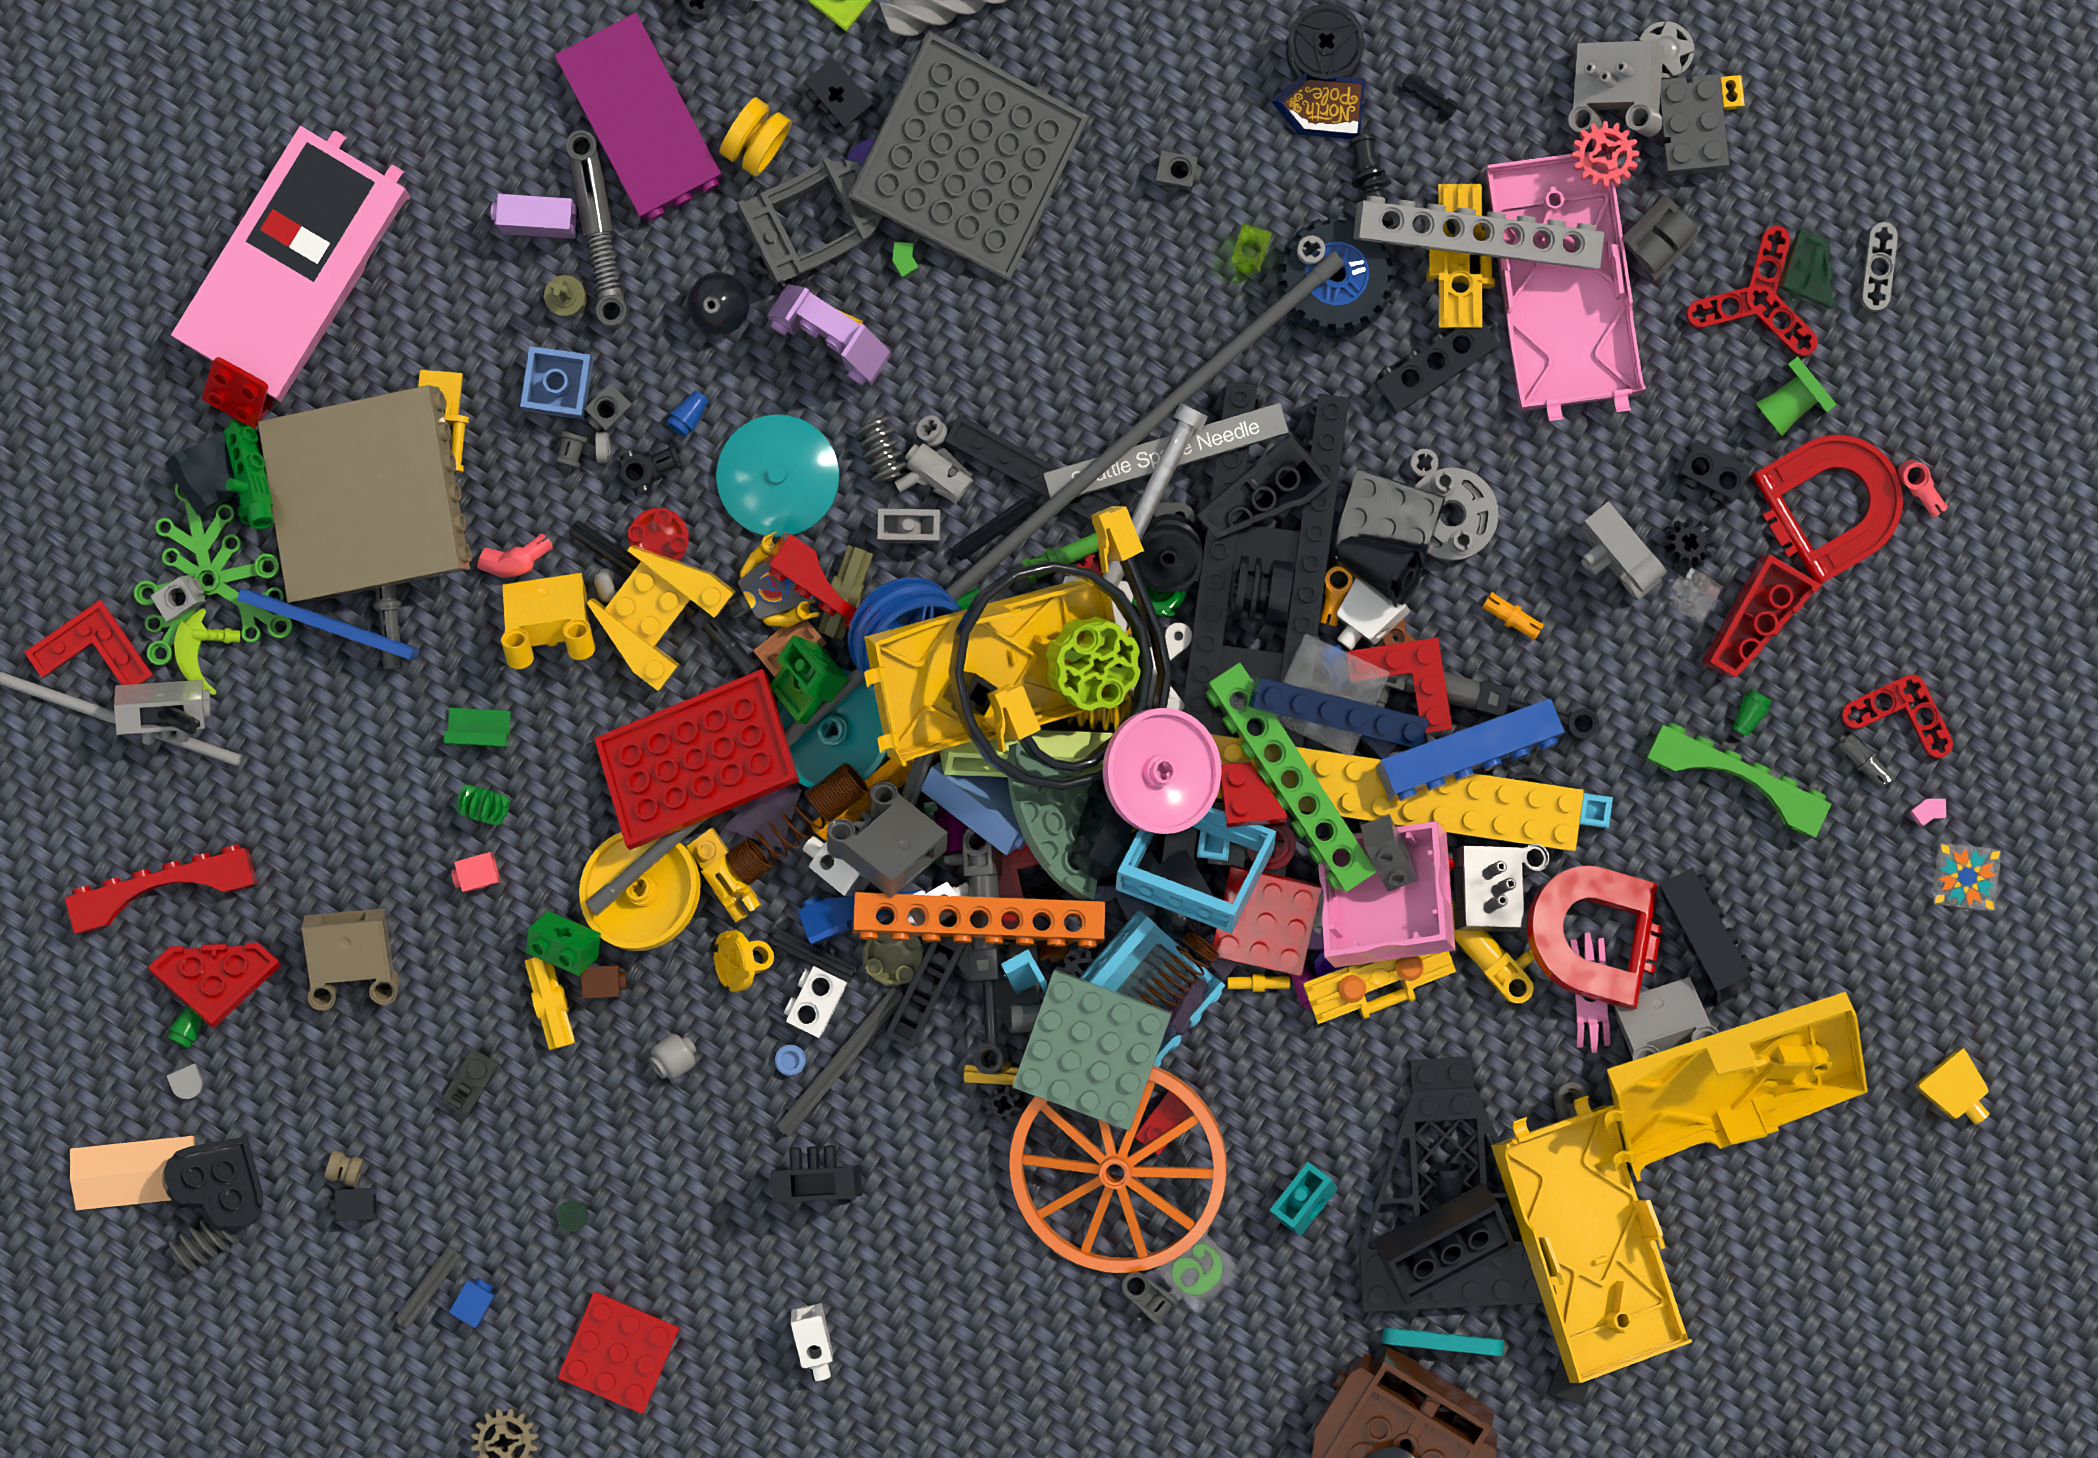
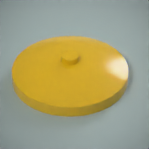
(653, 906)

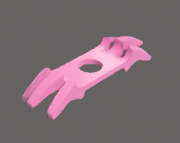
(1594, 1011)

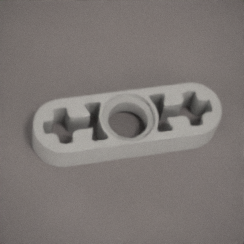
(1874, 243)

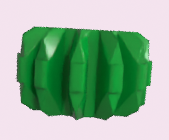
(482, 804)

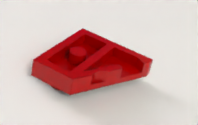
(1247, 797)

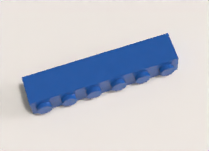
(1469, 750)

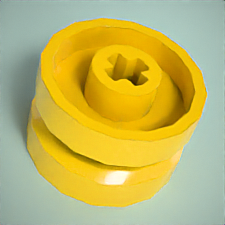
(755, 137)

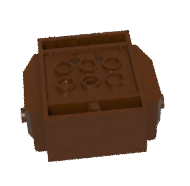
(1380, 1408)

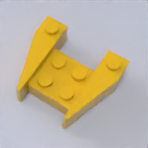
(650, 605)

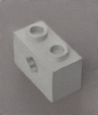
(909, 526)

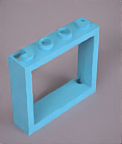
(1185, 899)

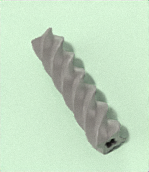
(914, 16)

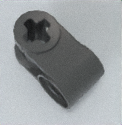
(1149, 1297)

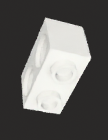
(823, 1005)

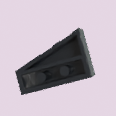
(1101, 836)

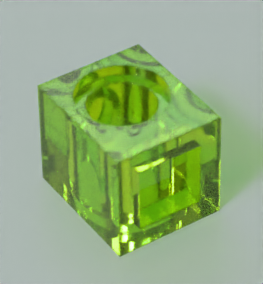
(1254, 236)

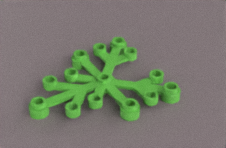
(200, 544)

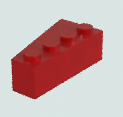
(1760, 611)

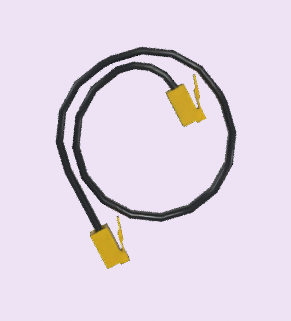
(1010, 703)

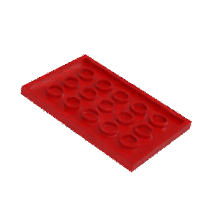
(696, 759)

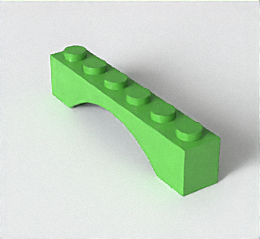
(1796, 808)

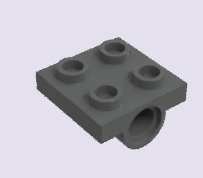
(1660, 237)

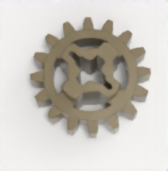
(503, 1427)

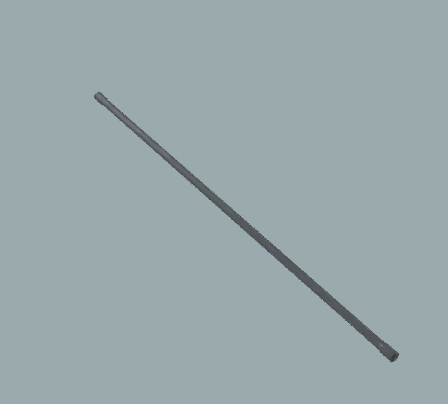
(1318, 275)

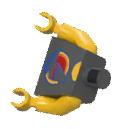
(765, 595)

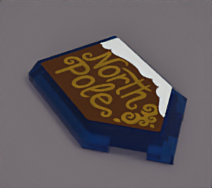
(1323, 106)

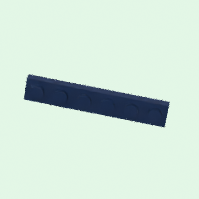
(1338, 712)

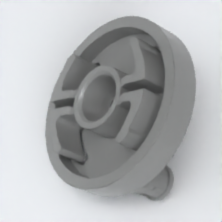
(1462, 540)

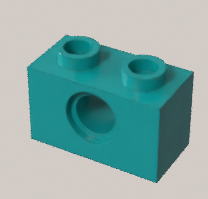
(1304, 1199)

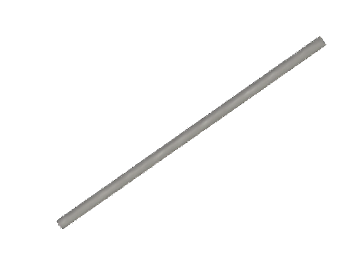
(109, 716)

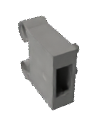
(1618, 78)
(1621, 550)
(1664, 1019)

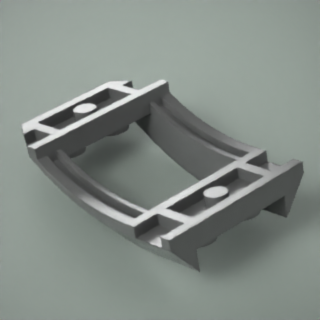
(771, 236)

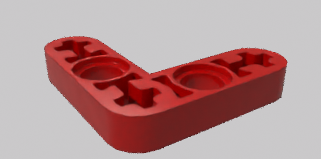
(1900, 701)

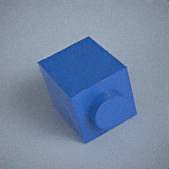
(473, 1302)

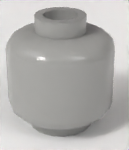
(673, 1056)

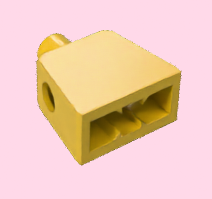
(1956, 1087)

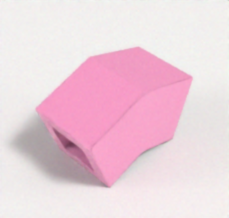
(1928, 810)

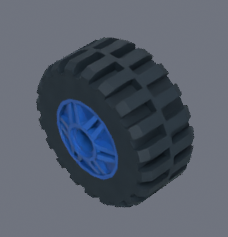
(1342, 305)

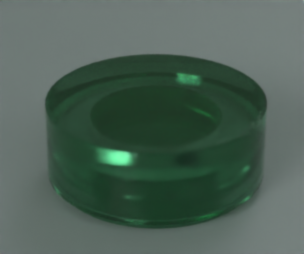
(573, 1215)

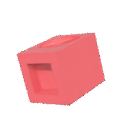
(476, 872)

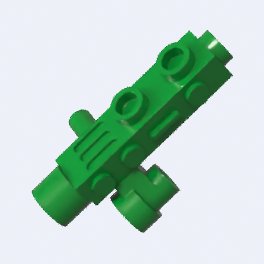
(249, 475)

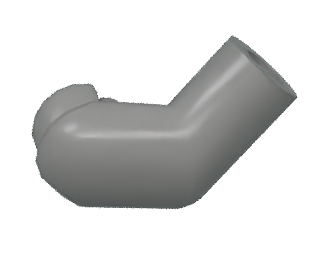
(604, 585)

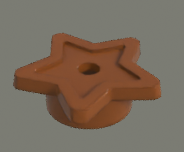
(1399, 631)
(1051, 953)

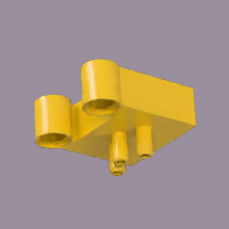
(547, 614)

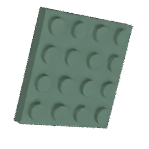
(1092, 1049)

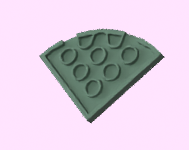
(1050, 822)

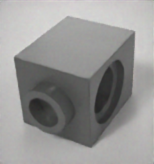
(1168, 161)
(608, 395)

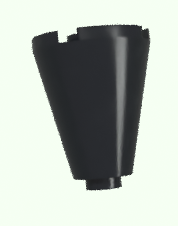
(1382, 567)

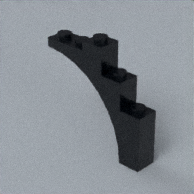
(1175, 868)

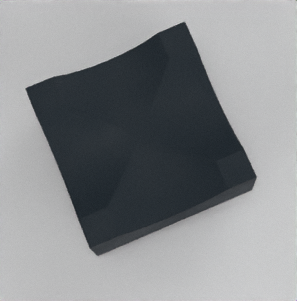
(203, 473)

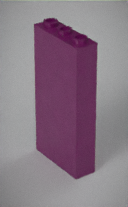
(639, 117)

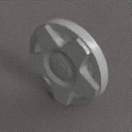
(1673, 47)

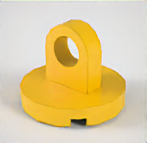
(736, 962)

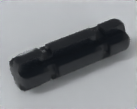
(1430, 95)

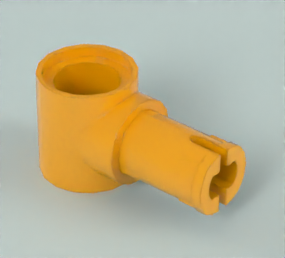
(1334, 596)

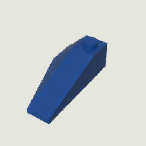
(832, 916)

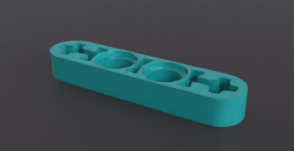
(1442, 1341)

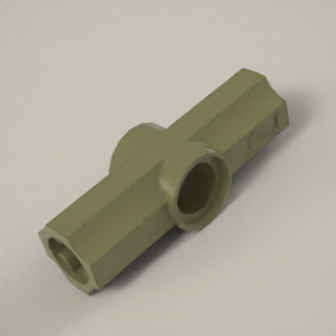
(848, 586)

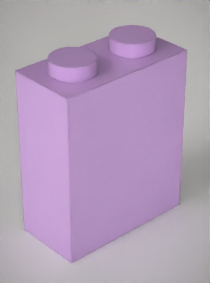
(535, 216)

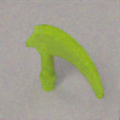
(187, 642)

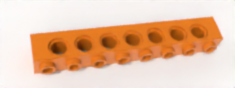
(1089, 913)

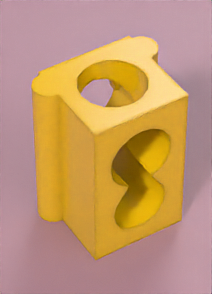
(1736, 81)

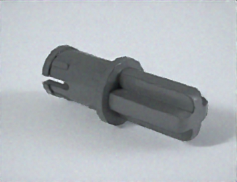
(1866, 761)

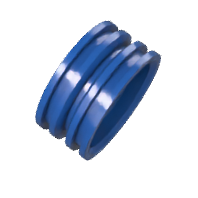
(894, 606)

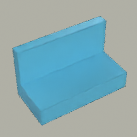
(1024, 973)

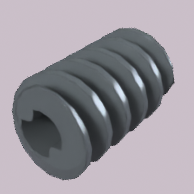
(880, 450)
(200, 1245)

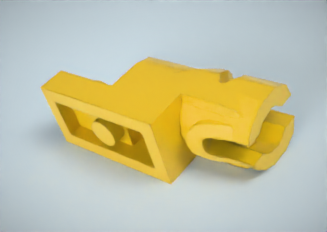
(710, 855)

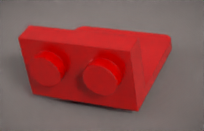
(237, 392)

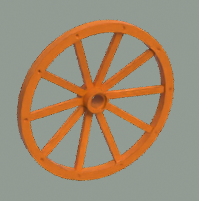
(1143, 1261)

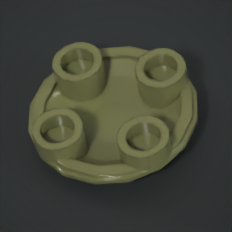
(892, 960)

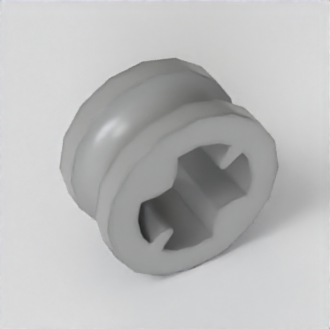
(1311, 240)
(936, 436)
(1414, 462)

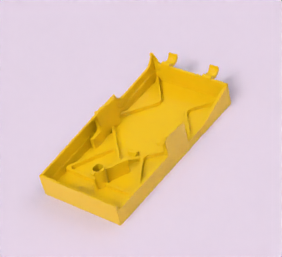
(1004, 648)
(1737, 1082)
(1590, 1243)

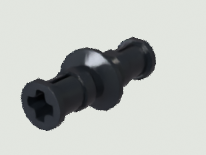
(1369, 171)

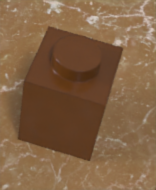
(603, 982)

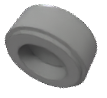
(603, 447)

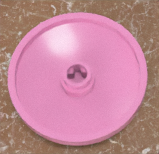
(1162, 770)

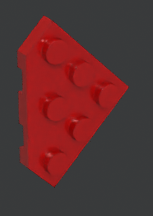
(214, 977)

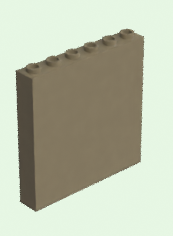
(364, 494)

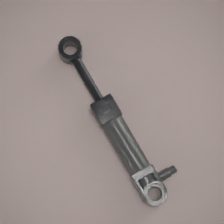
(1488, 700)
(984, 959)

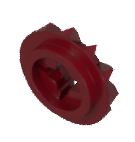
(1283, 852)

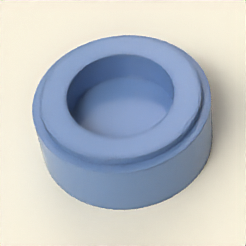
(790, 1060)

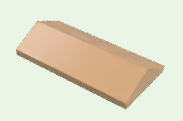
(122, 1172)

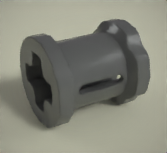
(570, 449)

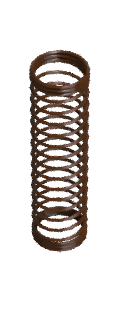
(1199, 945)

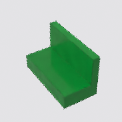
(478, 727)

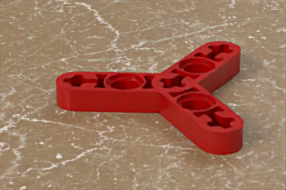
(1745, 298)

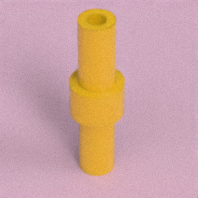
(1259, 982)

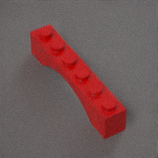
(801, 566)
(99, 907)

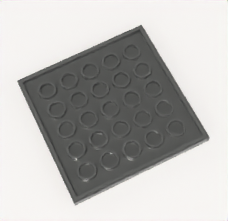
(968, 156)

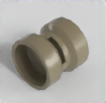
(344, 1169)

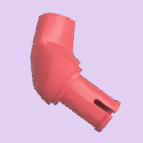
(514, 561)

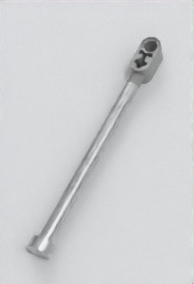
(1188, 421)

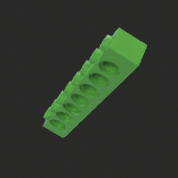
(1358, 864)

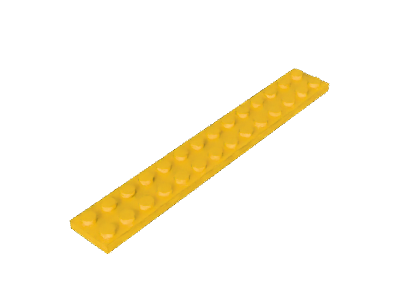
(1470, 807)

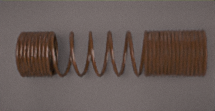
(829, 799)

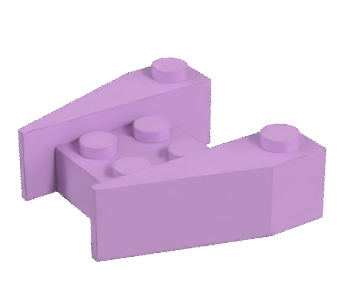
(860, 349)

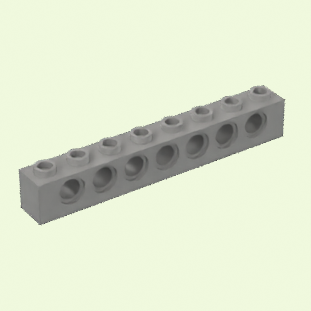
(1370, 228)

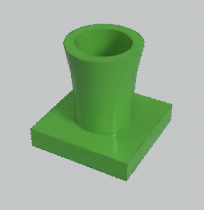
(1795, 398)

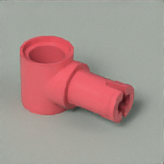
(1922, 487)

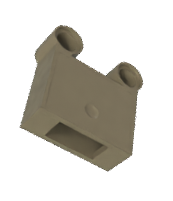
(348, 949)

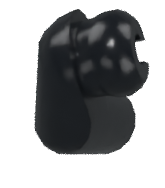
(759, 269)

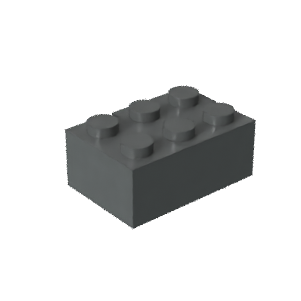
(1694, 124)

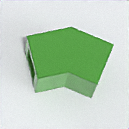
(903, 259)

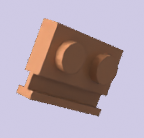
(773, 646)

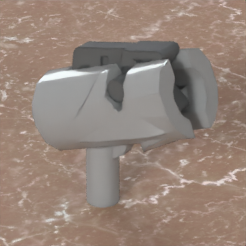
(936, 469)

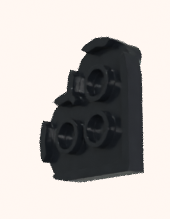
(218, 1180)

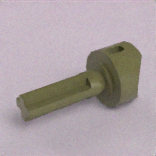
(565, 296)

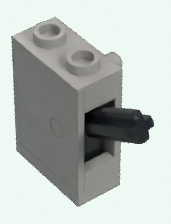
(161, 709)

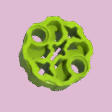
(1086, 683)

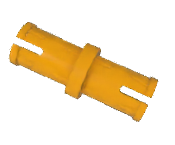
(1512, 616)

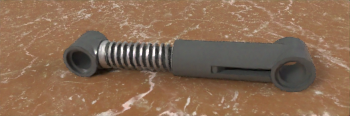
(596, 226)

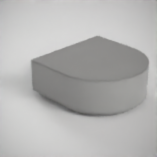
(186, 1082)

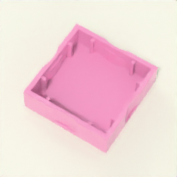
(1396, 924)

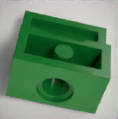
(806, 678)

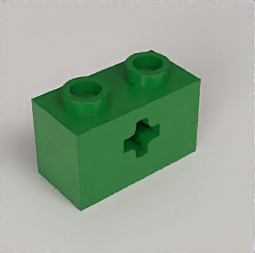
(563, 943)

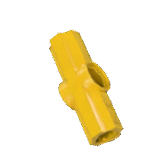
(550, 1003)

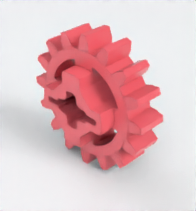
(1609, 167)

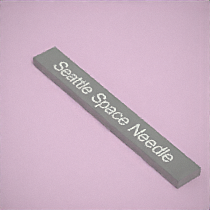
(1205, 443)

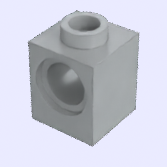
(166, 598)

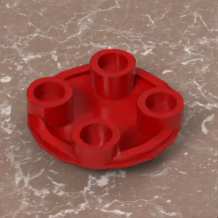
(660, 533)

